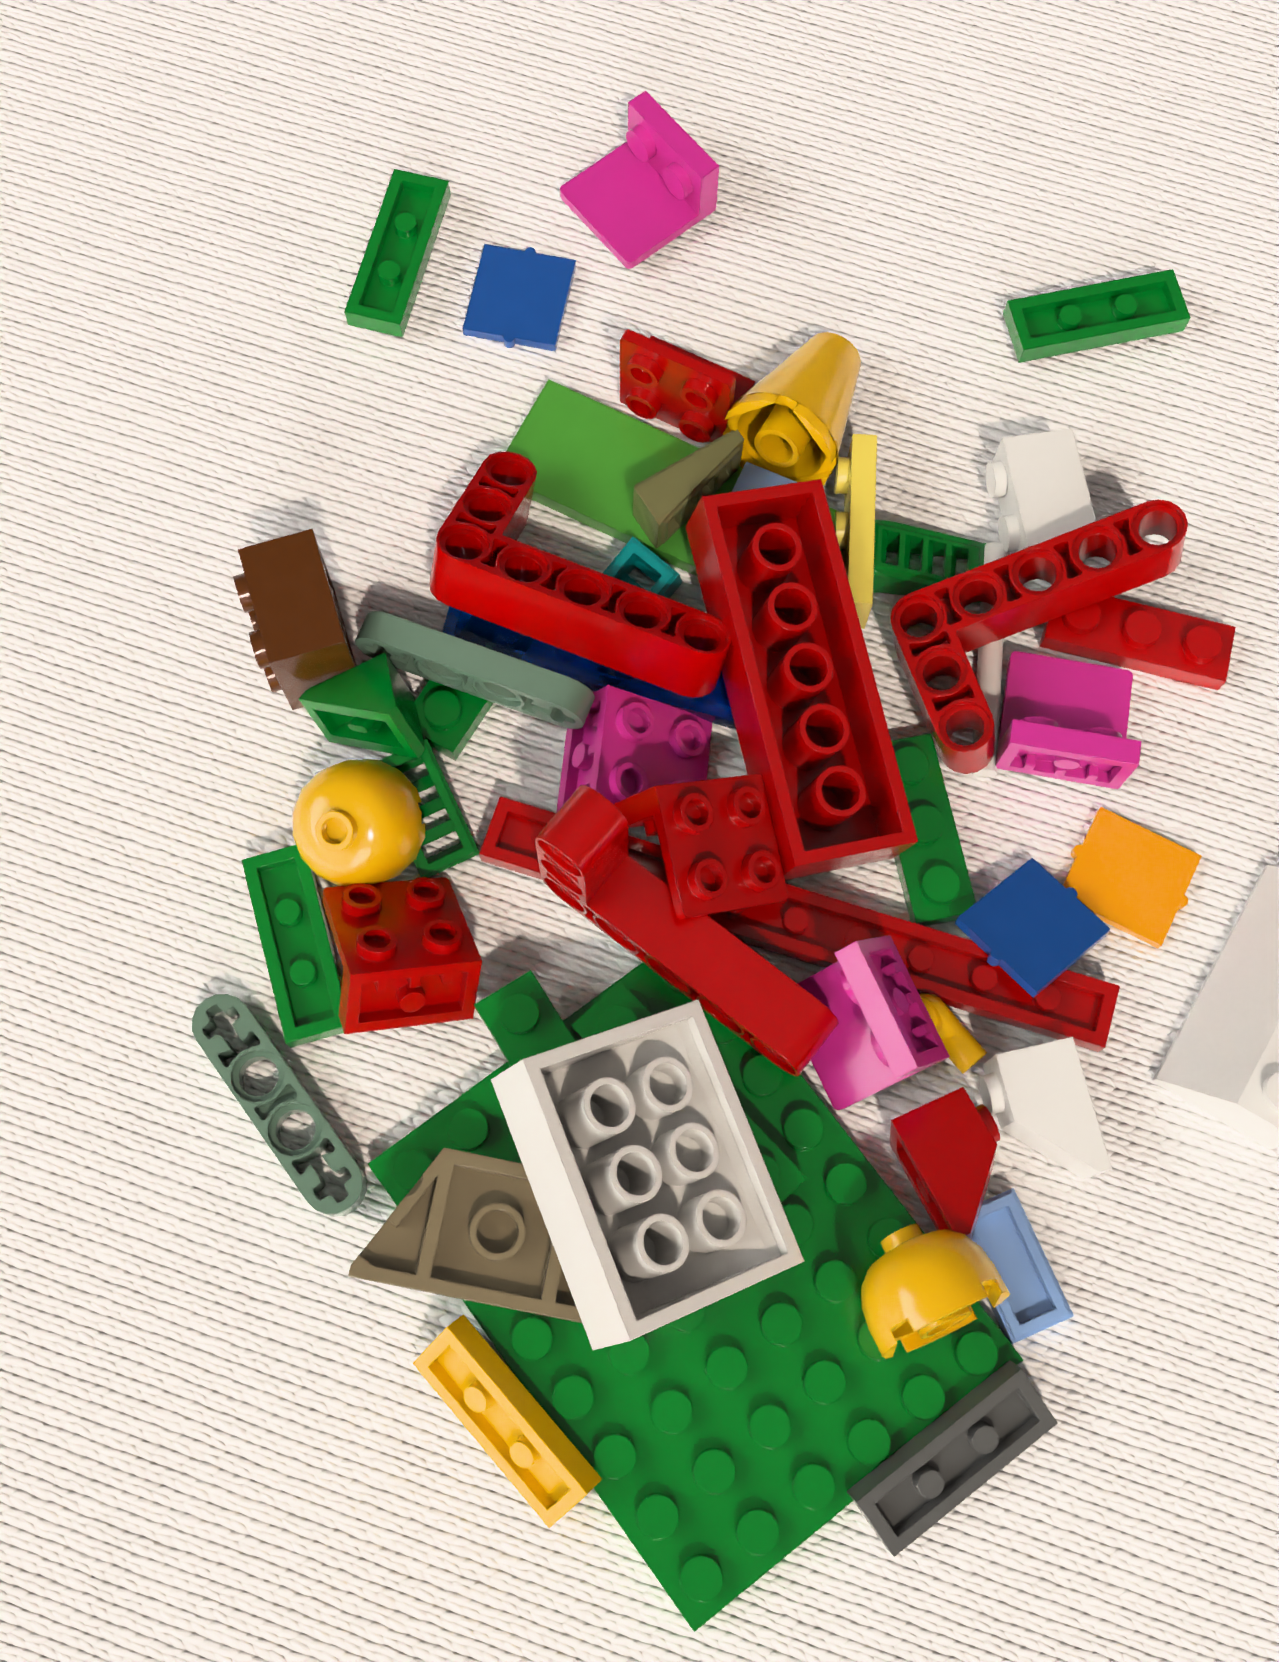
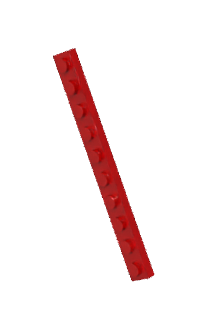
(817, 926)

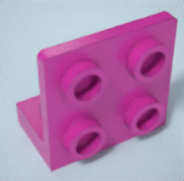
(646, 187)
(1067, 721)
(633, 746)
(881, 1025)

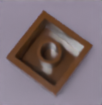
(293, 614)

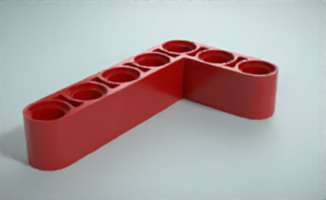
(560, 602)
(1018, 609)
(589, 868)

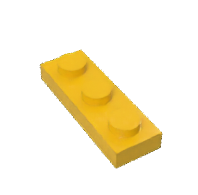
(507, 1421)

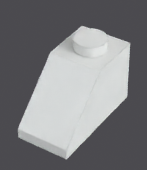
(1047, 1105)

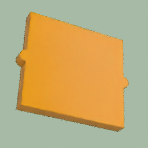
(1131, 876)

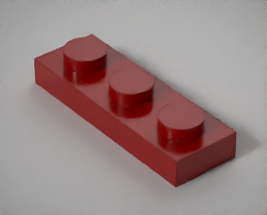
(1145, 641)

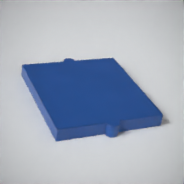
(519, 297)
(1032, 927)

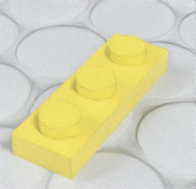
(856, 525)

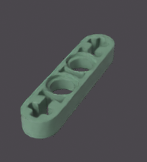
(476, 670)
(273, 1108)

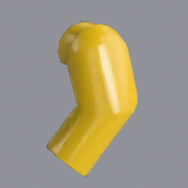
(958, 1041)

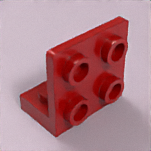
(677, 386)
(712, 843)
(402, 954)

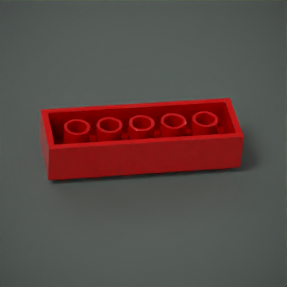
(801, 677)

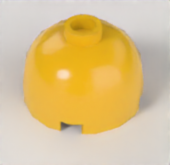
(358, 822)
(926, 1287)

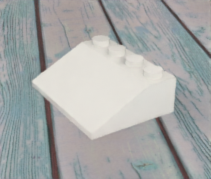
(645, 1173)

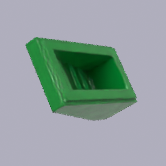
(909, 540)
(456, 854)

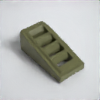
(671, 495)

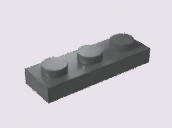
(952, 1457)

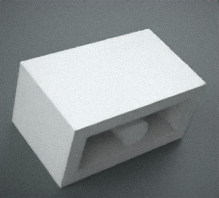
(1038, 488)

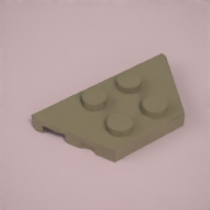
(472, 1237)

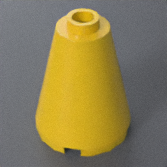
(799, 410)

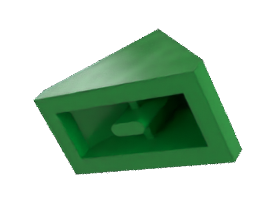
(367, 709)

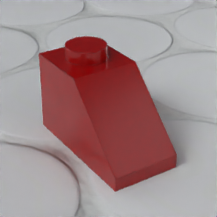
(948, 1157)

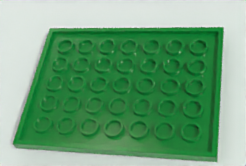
(756, 1411)

